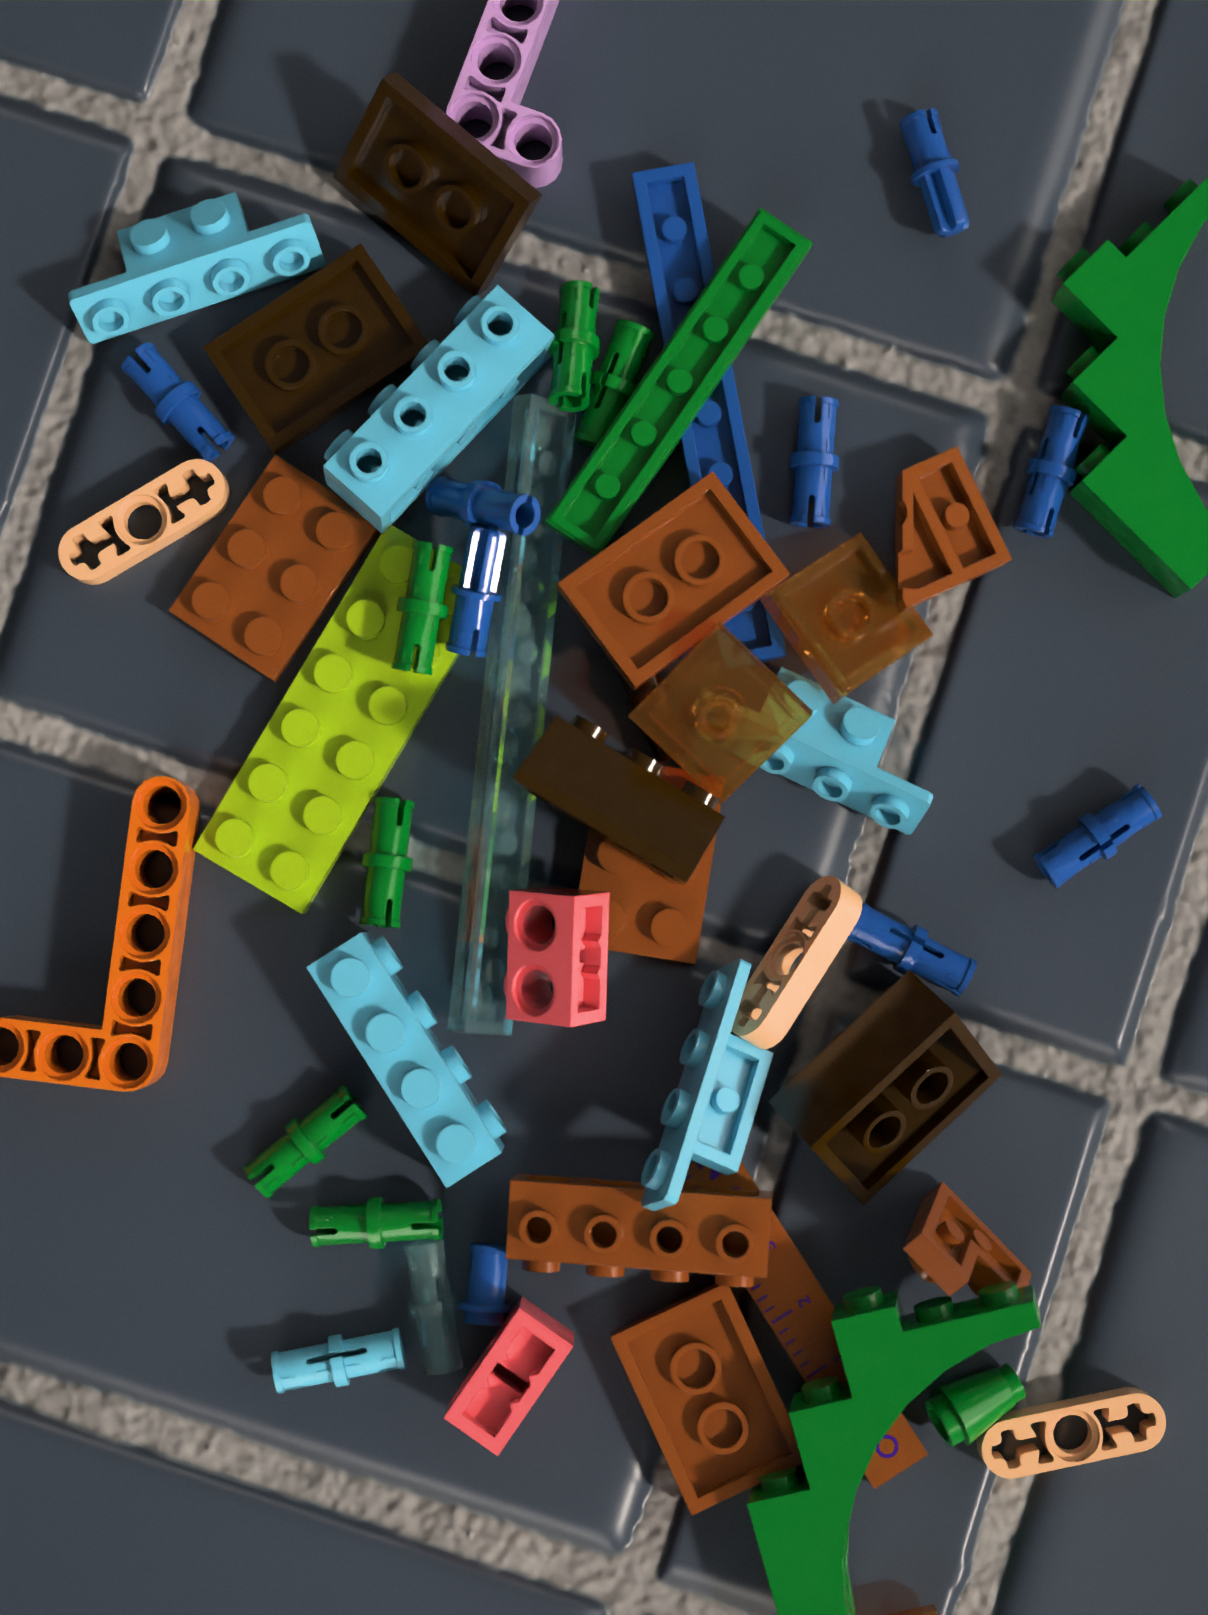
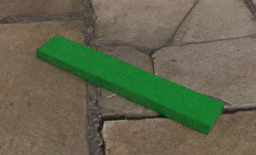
(679, 383)

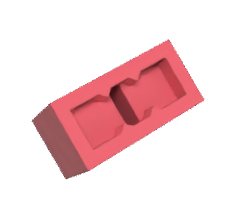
(569, 956)
(509, 1376)

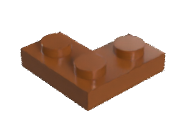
(956, 1248)

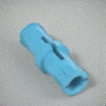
(338, 1360)

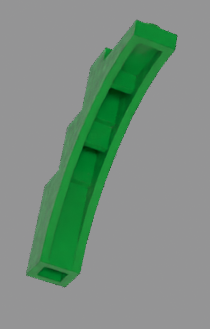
(1121, 307)
(837, 1426)

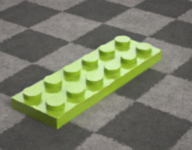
(330, 738)

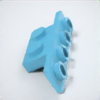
(192, 263)
(839, 758)
(716, 1095)

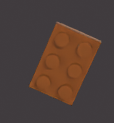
(275, 569)
(672, 580)
(646, 907)
(707, 1396)

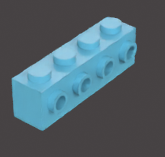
(437, 408)
(407, 1057)

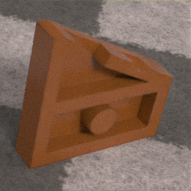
(941, 530)

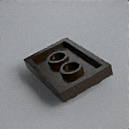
(436, 184)
(317, 349)

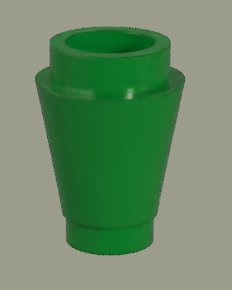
(973, 1404)

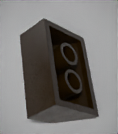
(621, 797)
(886, 1086)

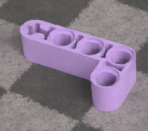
(499, 100)

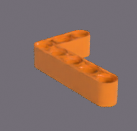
(129, 961)

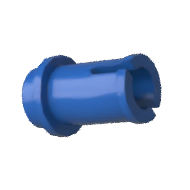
(486, 1285)

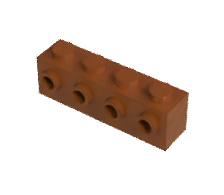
(609, 1230)

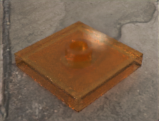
(845, 618)
(720, 713)

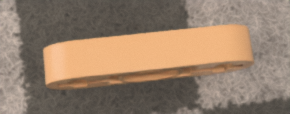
(118, 513)
(818, 930)
(1113, 1407)

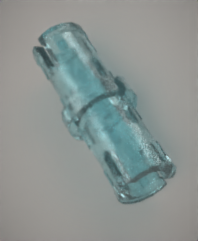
(433, 1307)

